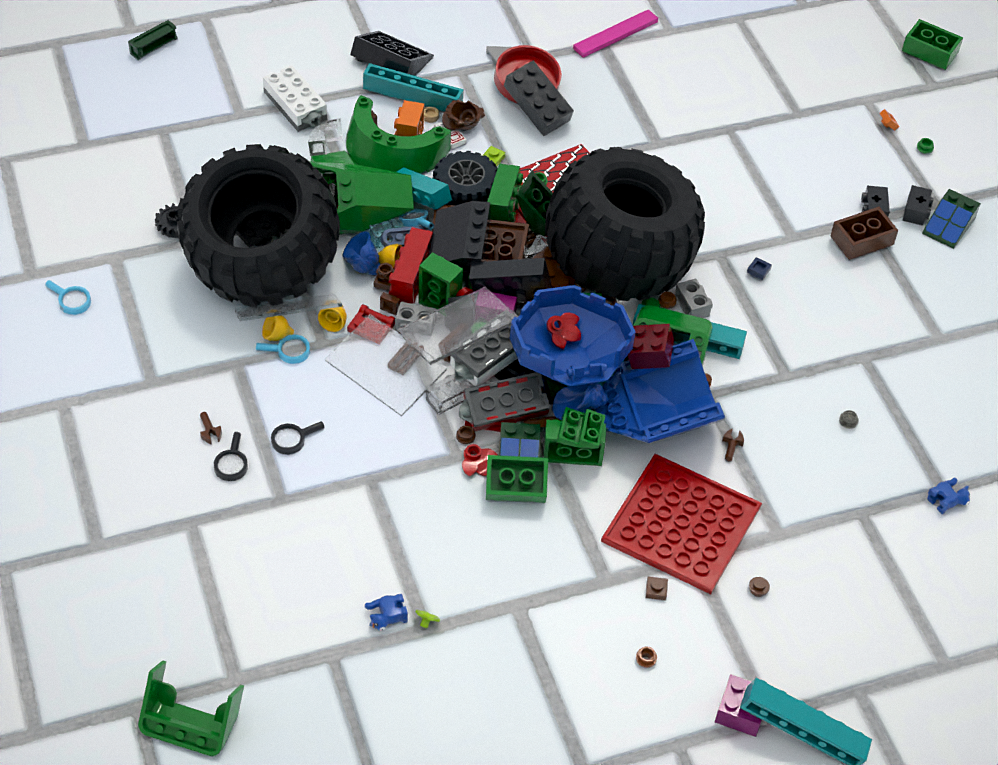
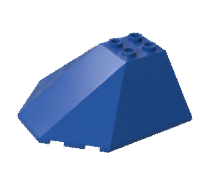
(661, 401)

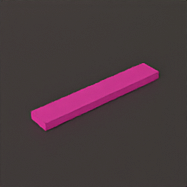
(615, 33)

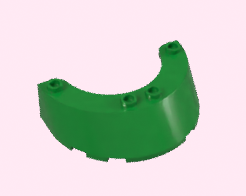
(384, 151)

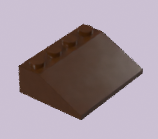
(506, 241)

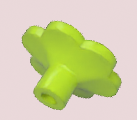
(426, 618)

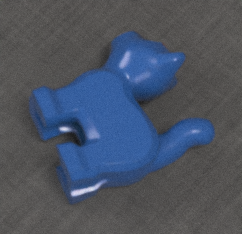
(947, 496)
(391, 611)

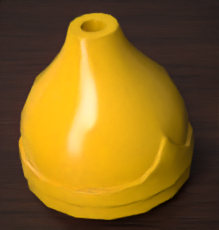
(389, 254)
(332, 318)
(276, 328)

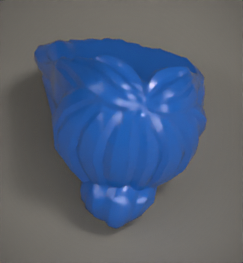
(362, 254)
(579, 398)

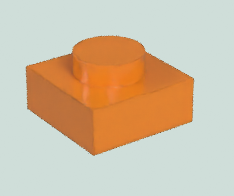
(889, 120)

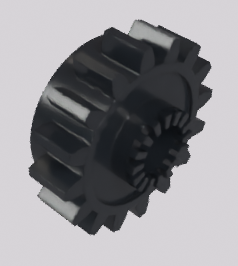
(167, 220)

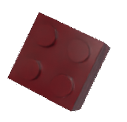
(651, 346)

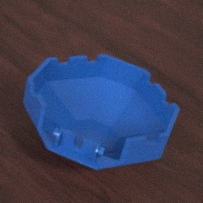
(604, 341)

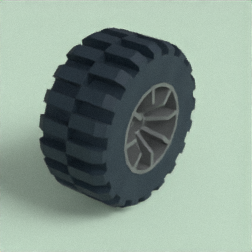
(467, 175)

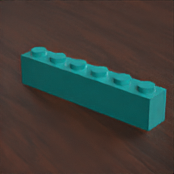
(410, 87)
(723, 340)
(805, 723)

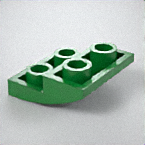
(581, 428)

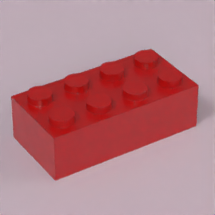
(406, 275)

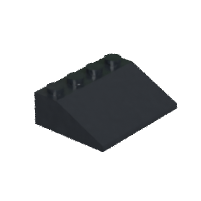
(389, 52)
(462, 233)

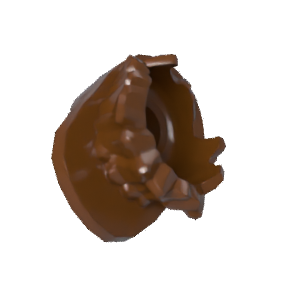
(462, 115)

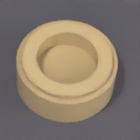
(431, 114)

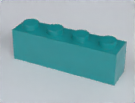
(428, 190)

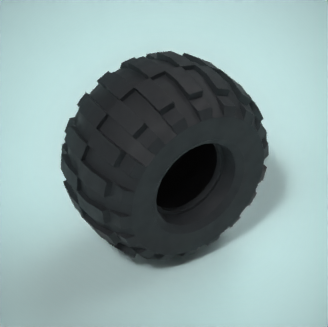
(245, 187)
(624, 223)

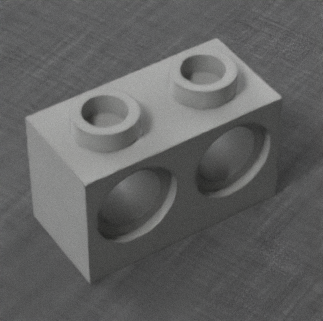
(693, 298)
(410, 312)

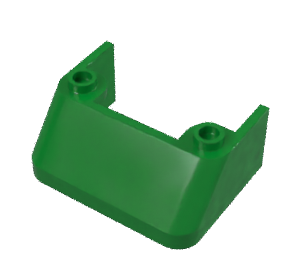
(696, 327)
(184, 725)

